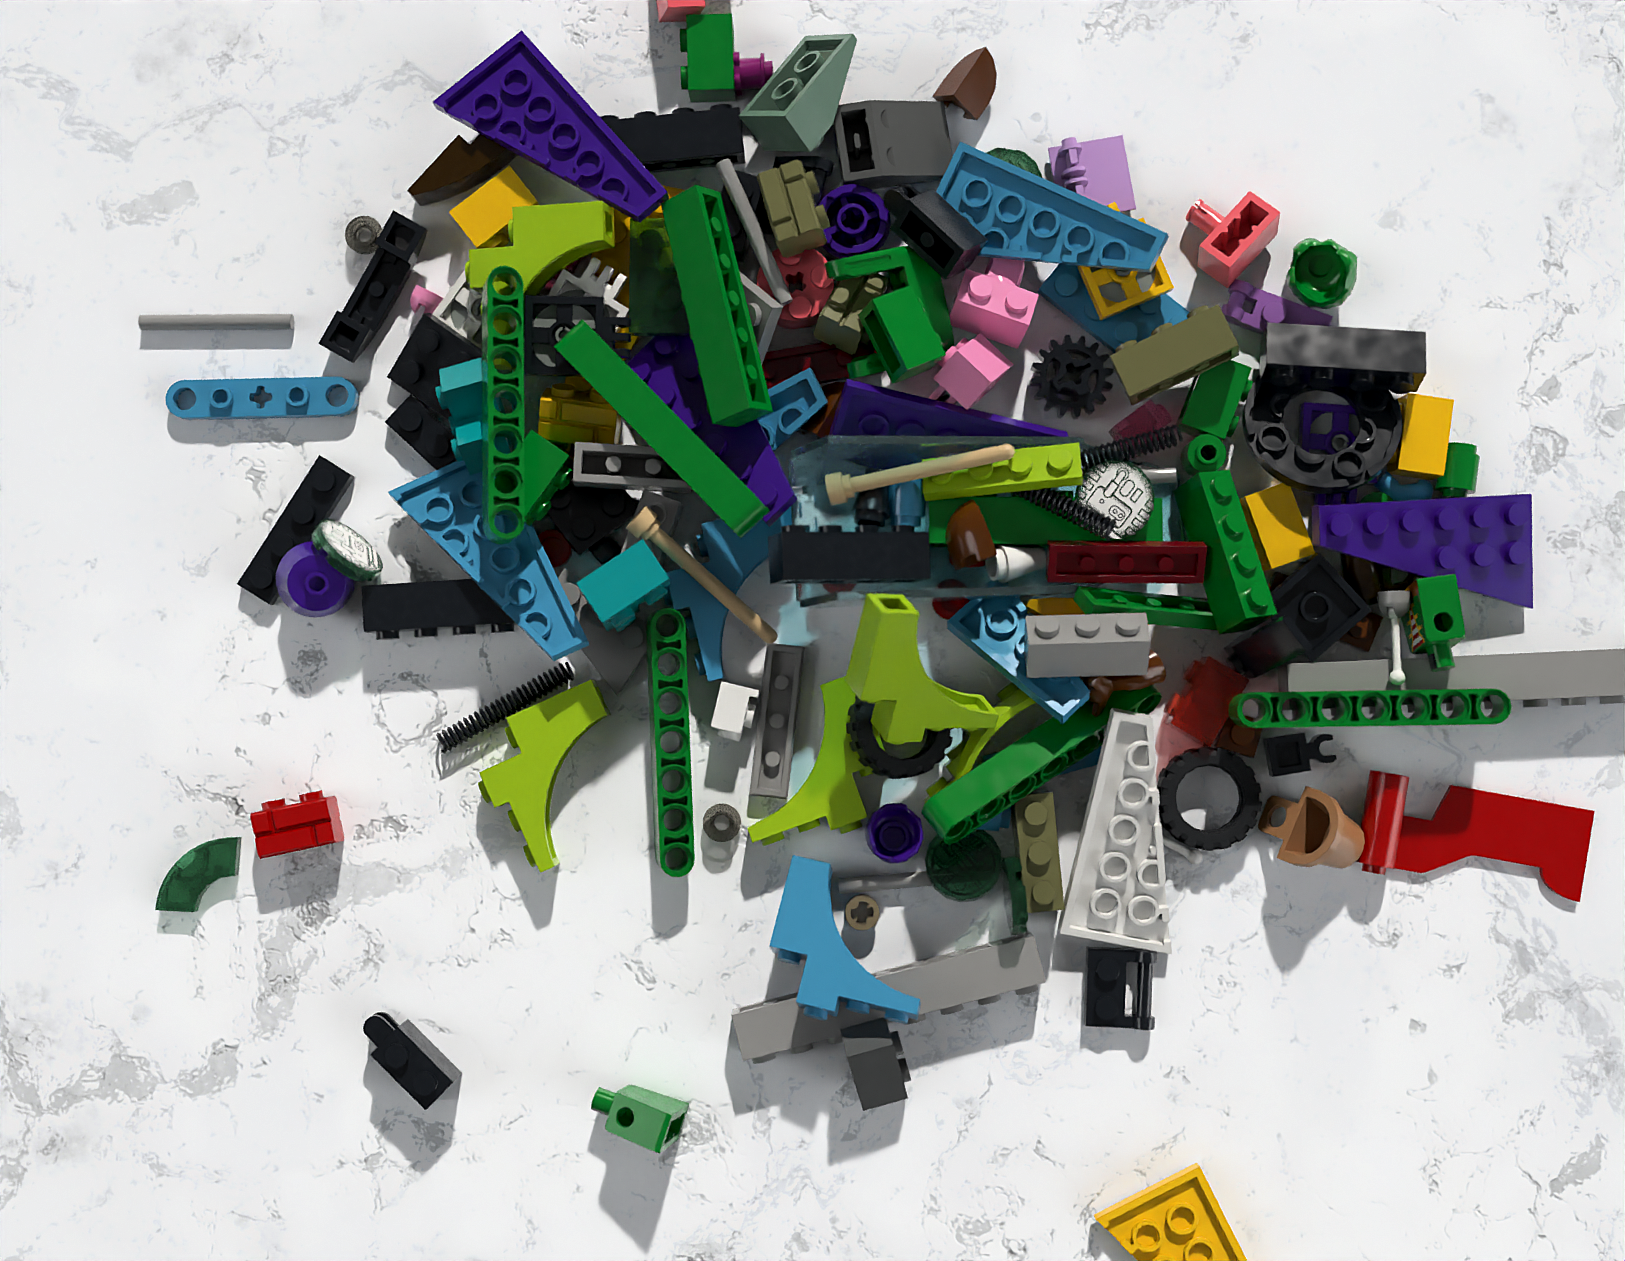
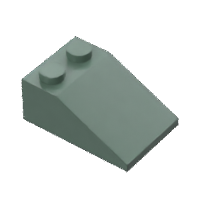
(801, 95)

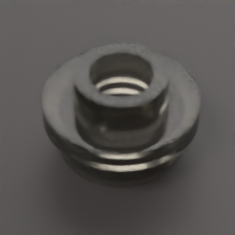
(356, 227)
(718, 834)

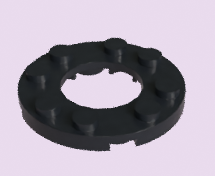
(1314, 473)

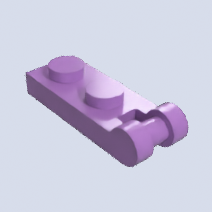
(1267, 308)

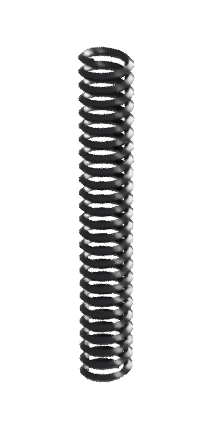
(1162, 442)
(1071, 507)
(544, 691)

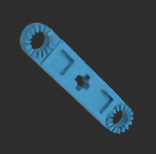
(235, 398)

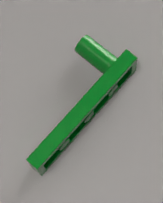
(1159, 608)

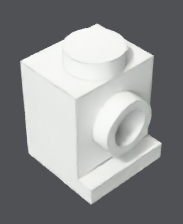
(733, 710)

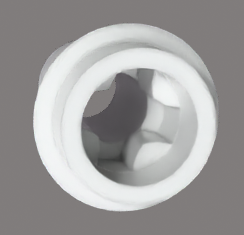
(1014, 562)

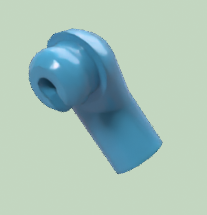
(1415, 491)

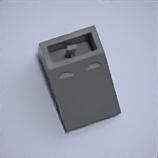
(891, 142)

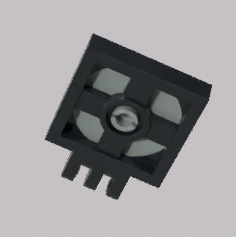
(552, 318)

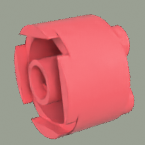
(806, 304)

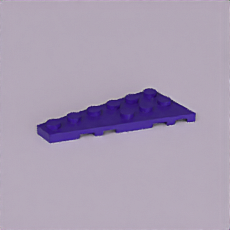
(538, 115)
(672, 373)
(887, 412)
(1473, 537)

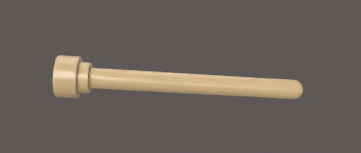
(842, 487)
(648, 527)

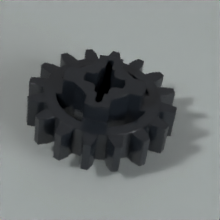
(1077, 390)

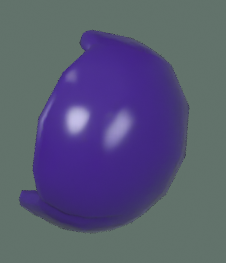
(894, 833)

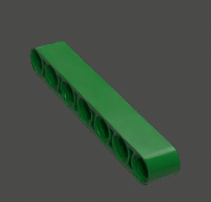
(508, 386)
(661, 428)
(1387, 705)
(680, 758)
(1026, 766)

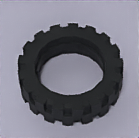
(880, 761)
(1247, 806)

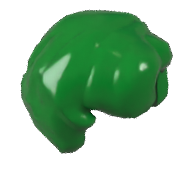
(1322, 273)

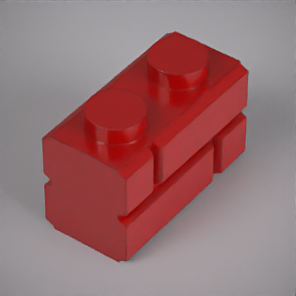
(296, 826)

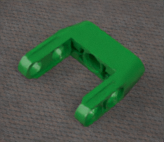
(904, 269)

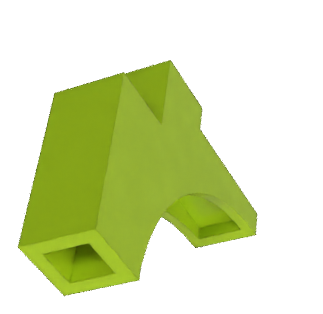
(543, 244)
(889, 672)
(527, 780)
(830, 785)

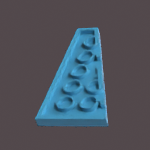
(1041, 220)
(511, 574)

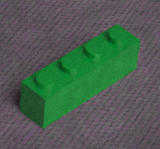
(1232, 566)

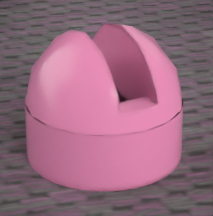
(426, 298)

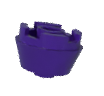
(856, 221)
(310, 583)

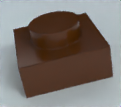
(1238, 739)

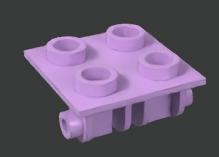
(1094, 170)

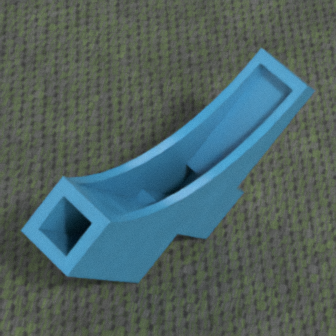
(731, 563)
(831, 973)

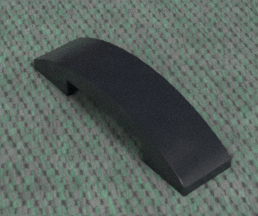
(377, 289)

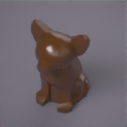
(1103, 686)

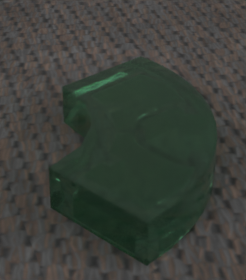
(196, 872)

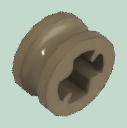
(871, 920)

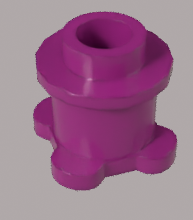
(751, 72)

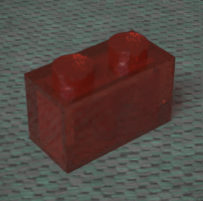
(1204, 700)

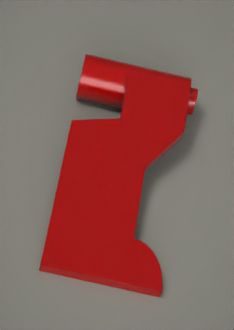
(1475, 825)

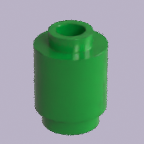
(1191, 454)
(1460, 471)

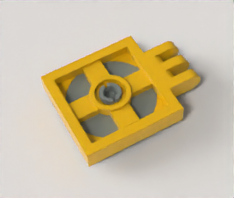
(1120, 290)

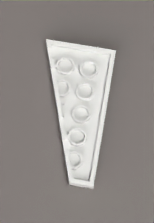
(1119, 861)

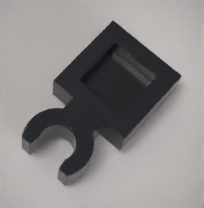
(1292, 754)

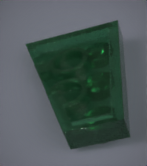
(654, 283)

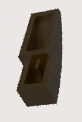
(460, 169)

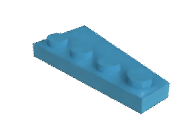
(793, 406)

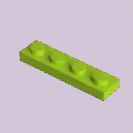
(1026, 470)

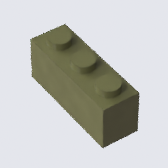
(1174, 353)
(1038, 851)

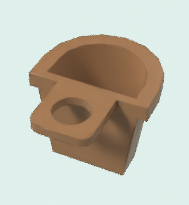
(1314, 831)

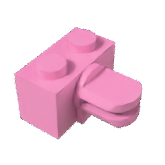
(994, 302)
(970, 371)

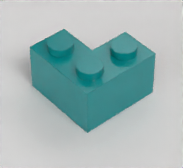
(463, 396)
(623, 585)

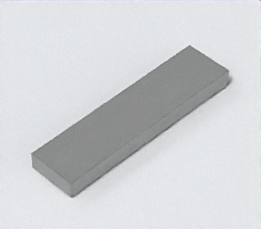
(777, 721)

